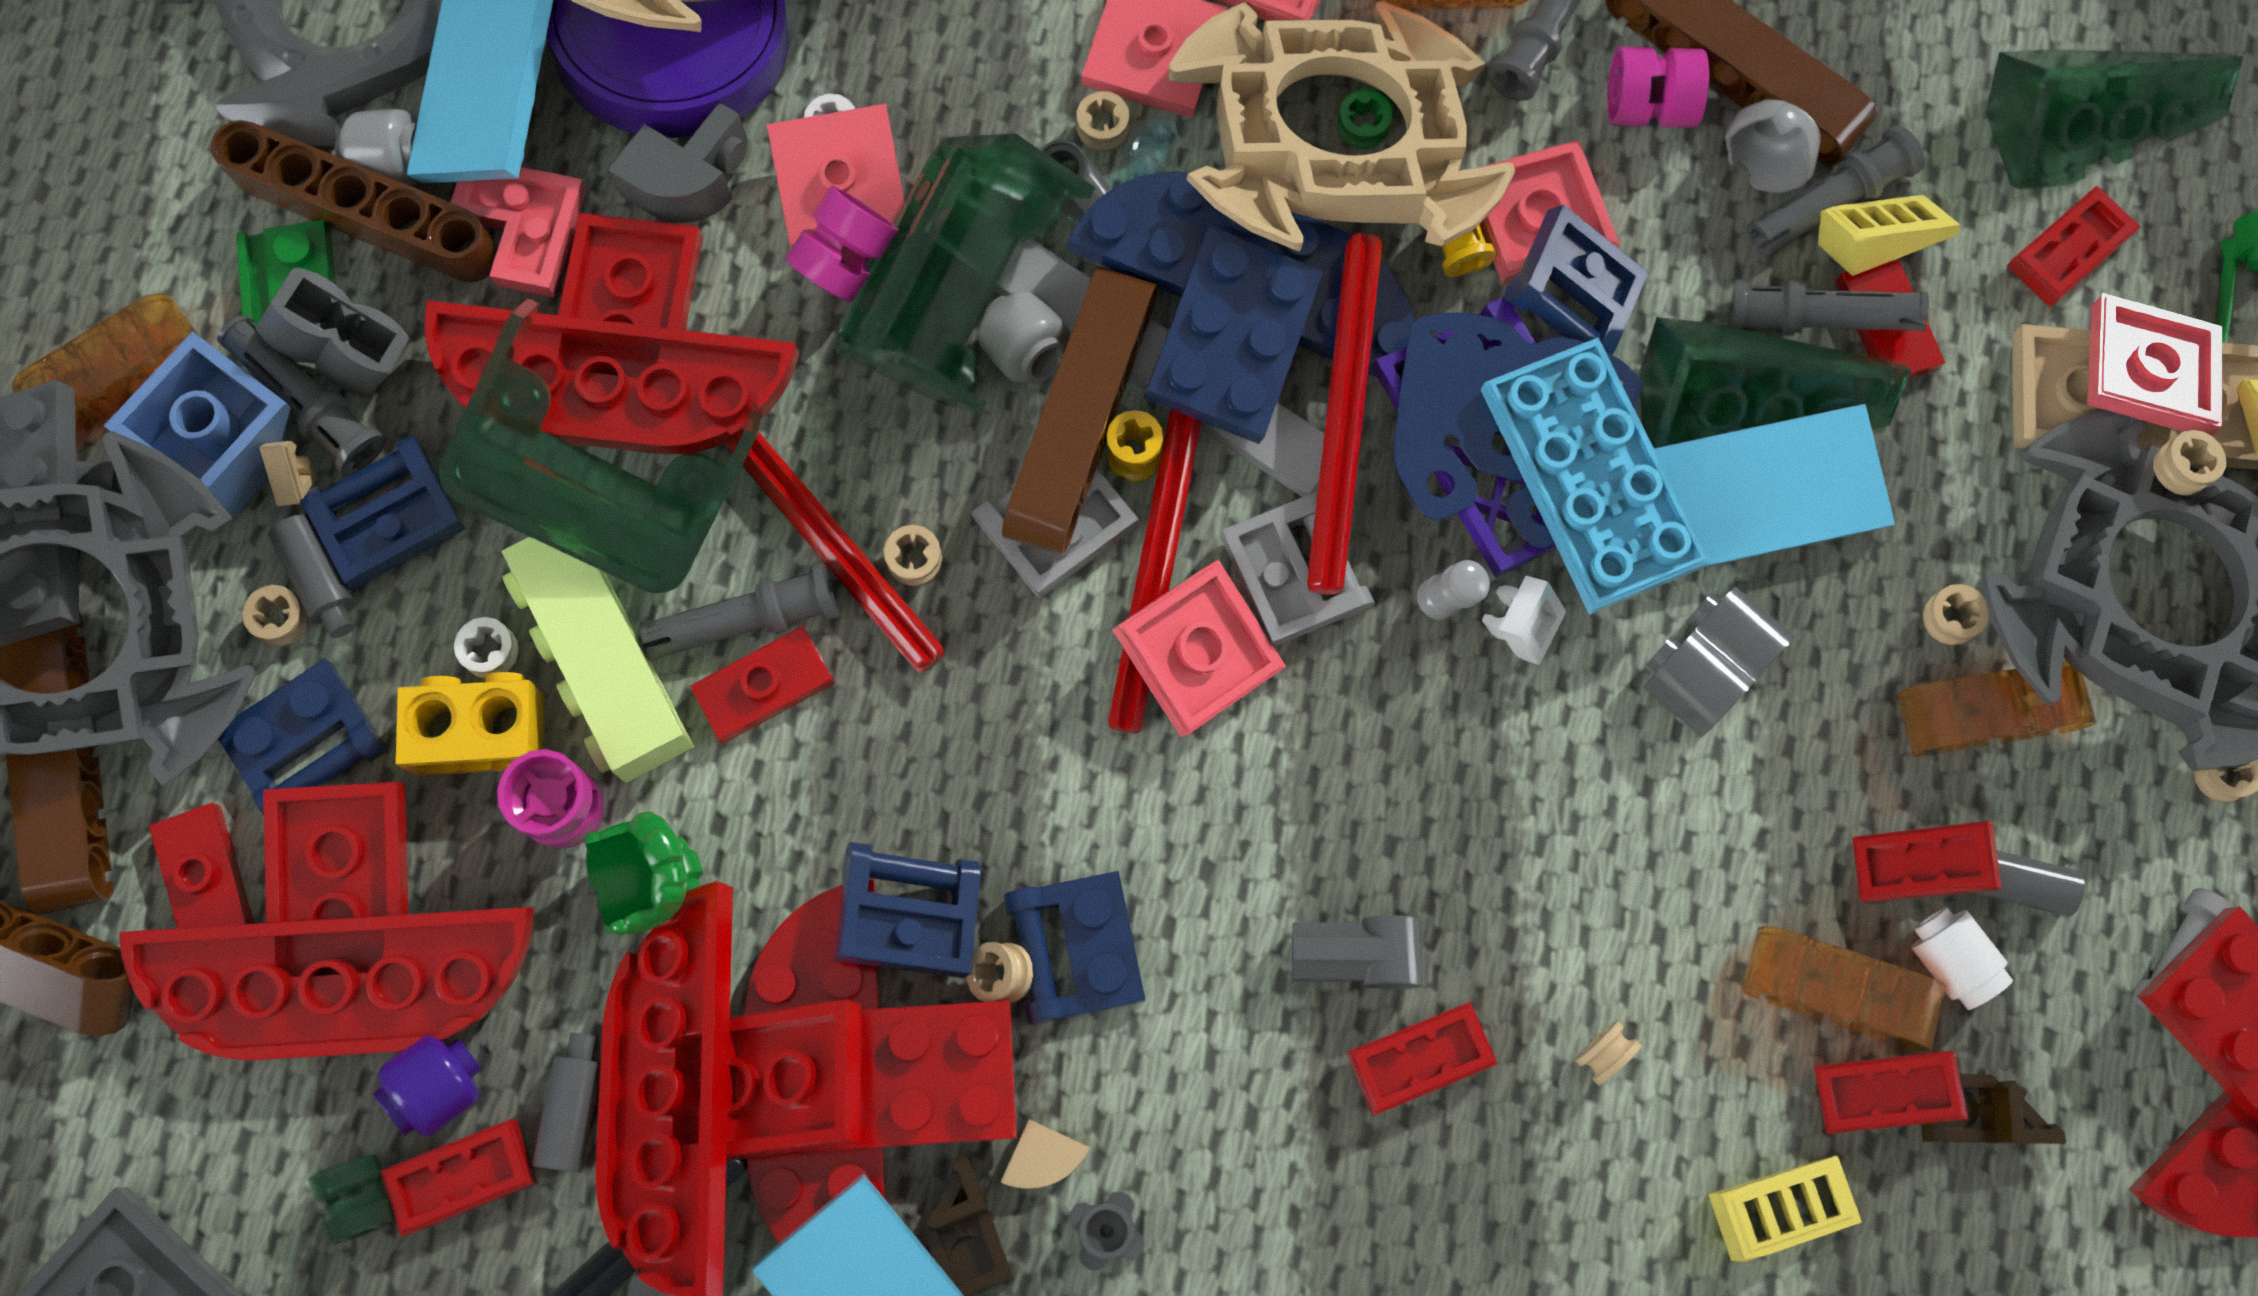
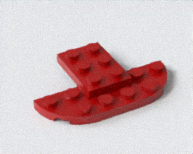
(620, 347)
(338, 950)
(2212, 1009)
(923, 1068)
(705, 1089)

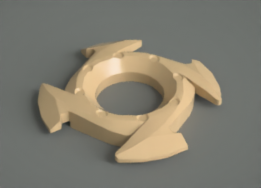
(1279, 173)

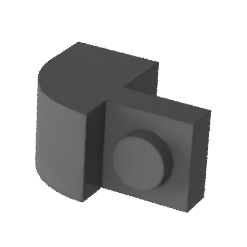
(681, 181)

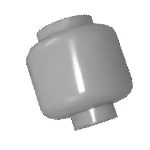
(379, 142)
(1023, 337)

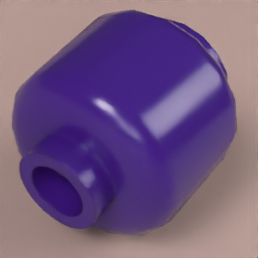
(428, 1085)

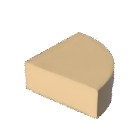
(288, 474)
(1043, 1158)

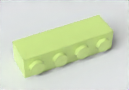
(599, 657)

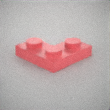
(537, 221)

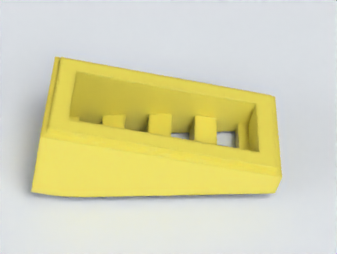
(1882, 230)
(1736, 1225)

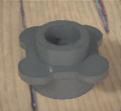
(1124, 1240)

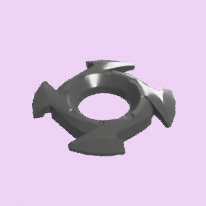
(308, 80)
(145, 547)
(2074, 613)

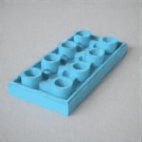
(479, 90)
(1594, 475)
(1781, 484)
(853, 1250)

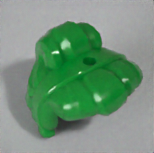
(640, 873)

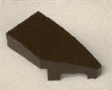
(1994, 1116)
(964, 1234)

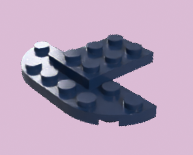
(1239, 296)

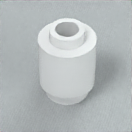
(1961, 957)

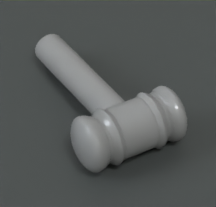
(1459, 586)

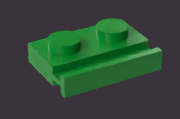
(270, 256)

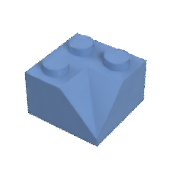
(206, 420)

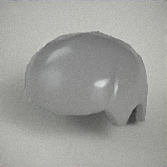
(1775, 144)

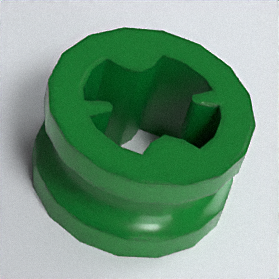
(1366, 135)

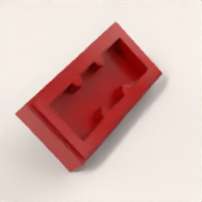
(2073, 246)
(1911, 348)
(762, 685)
(1927, 862)
(201, 869)
(1421, 1058)
(1890, 1092)
(458, 1177)

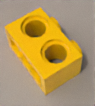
(470, 739)

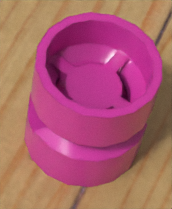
(1678, 87)
(841, 244)
(550, 799)

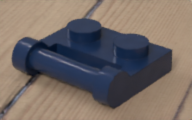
(1587, 270)
(389, 527)
(293, 723)
(905, 930)
(1096, 941)

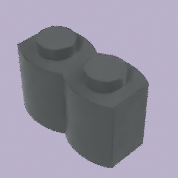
(320, 325)
(1718, 660)

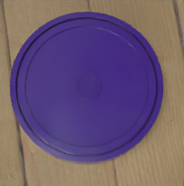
(669, 75)

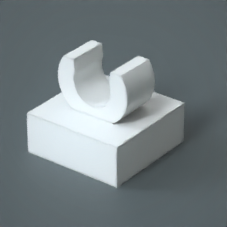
(1530, 620)

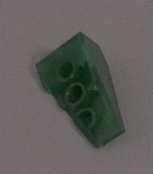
(2078, 106)
(1730, 379)

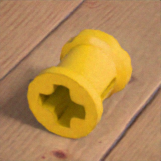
(1467, 254)
(1147, 434)

